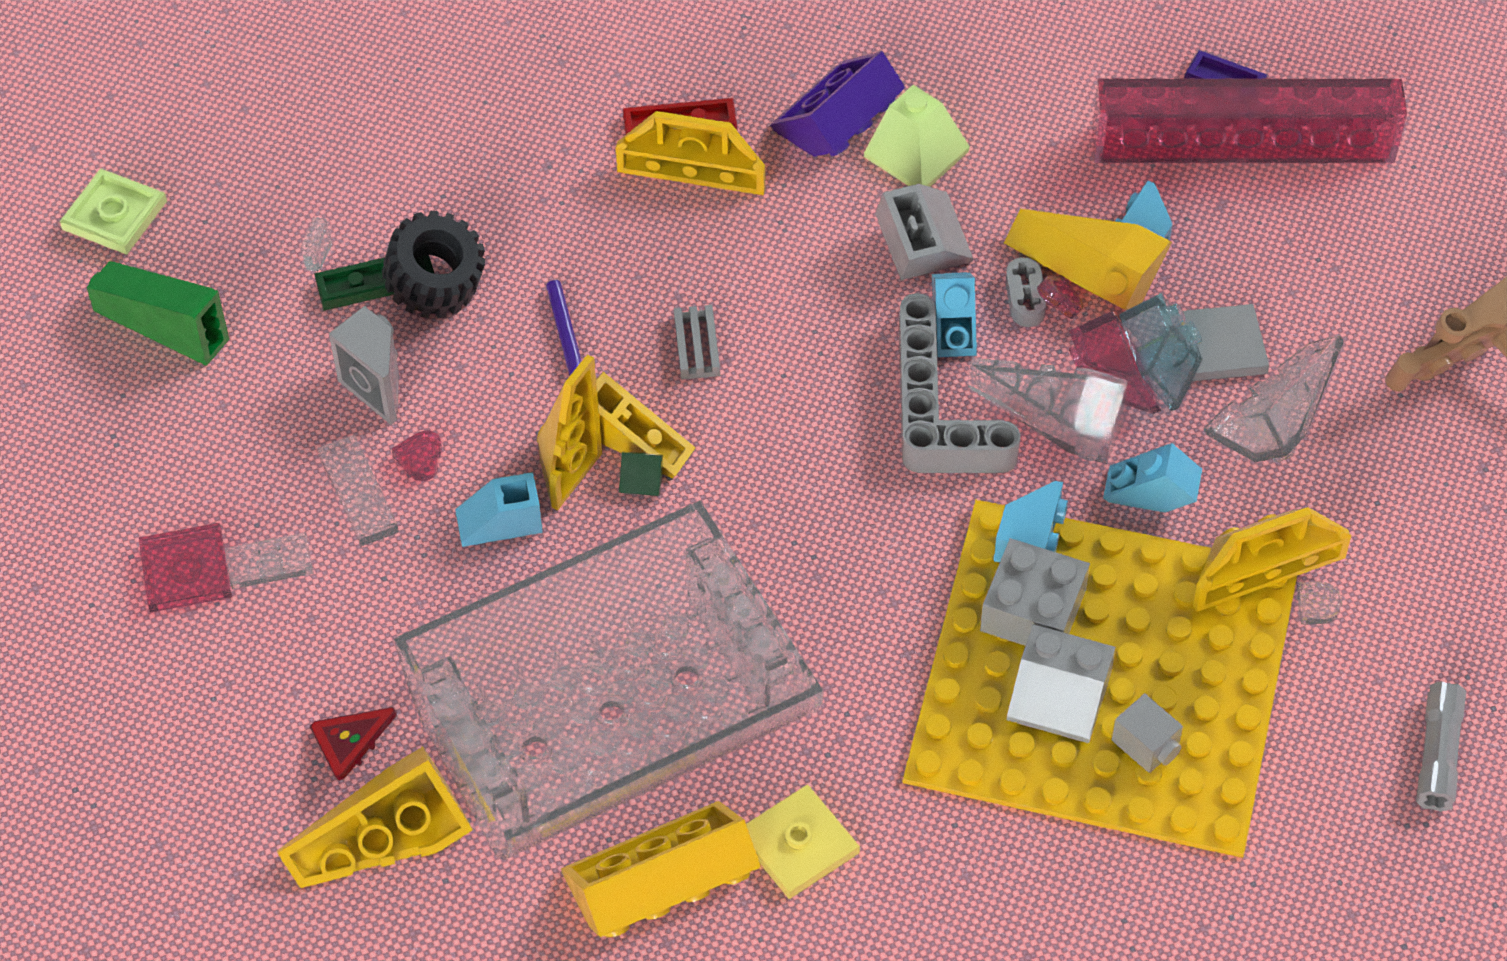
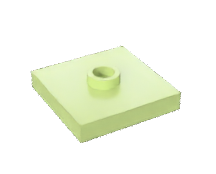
(113, 211)

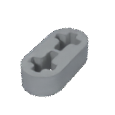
(1018, 293)

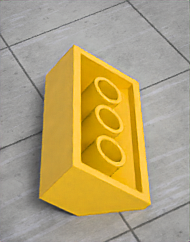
(662, 869)

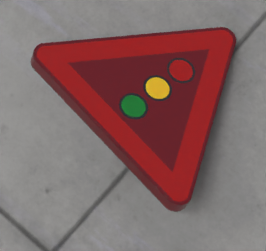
(349, 737)

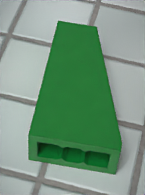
(162, 309)

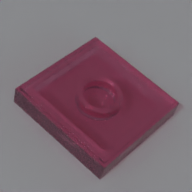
(185, 567)

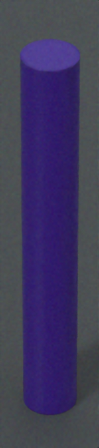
(563, 325)

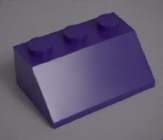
(840, 105)

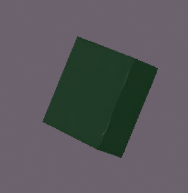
(641, 473)

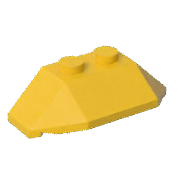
(691, 153)
(1268, 554)

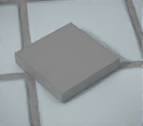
(1229, 342)

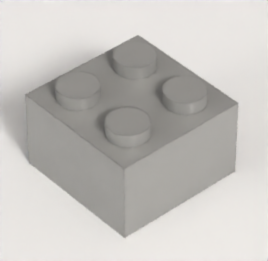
(1033, 589)

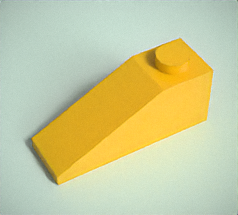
(634, 428)

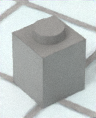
(1148, 733)

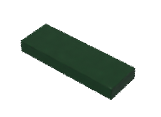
(357, 282)

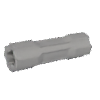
(1439, 765)

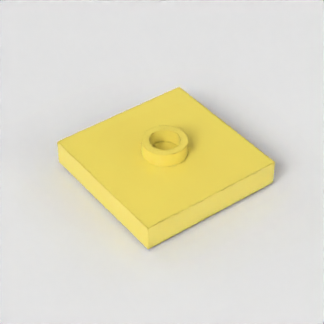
(800, 841)

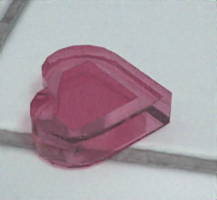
(1060, 295)
(419, 455)

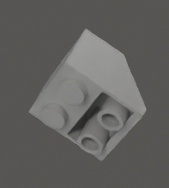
(921, 230)

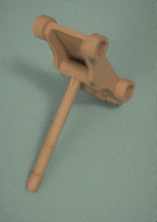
(1457, 337)

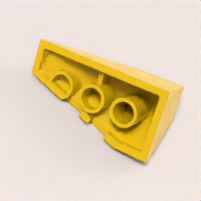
(1097, 254)
(571, 435)
(386, 820)

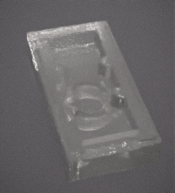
(269, 560)

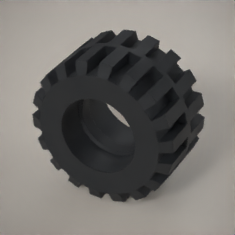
(439, 238)

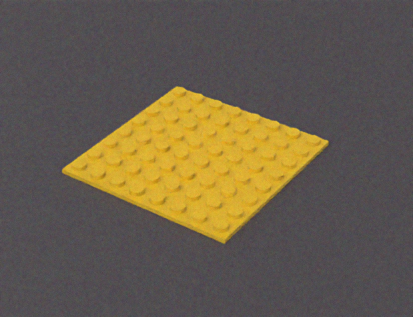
(1202, 667)

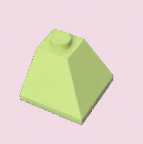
(916, 139)

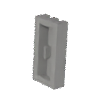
(695, 317)

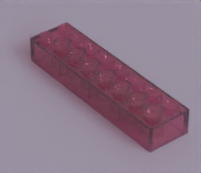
(1248, 120)

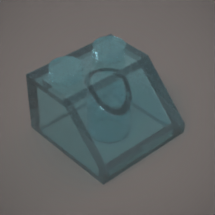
(1163, 347)

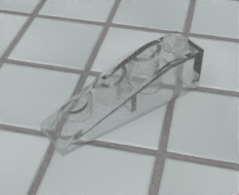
(1280, 407)
(1072, 410)

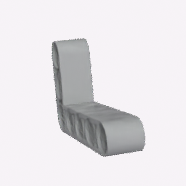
(920, 408)

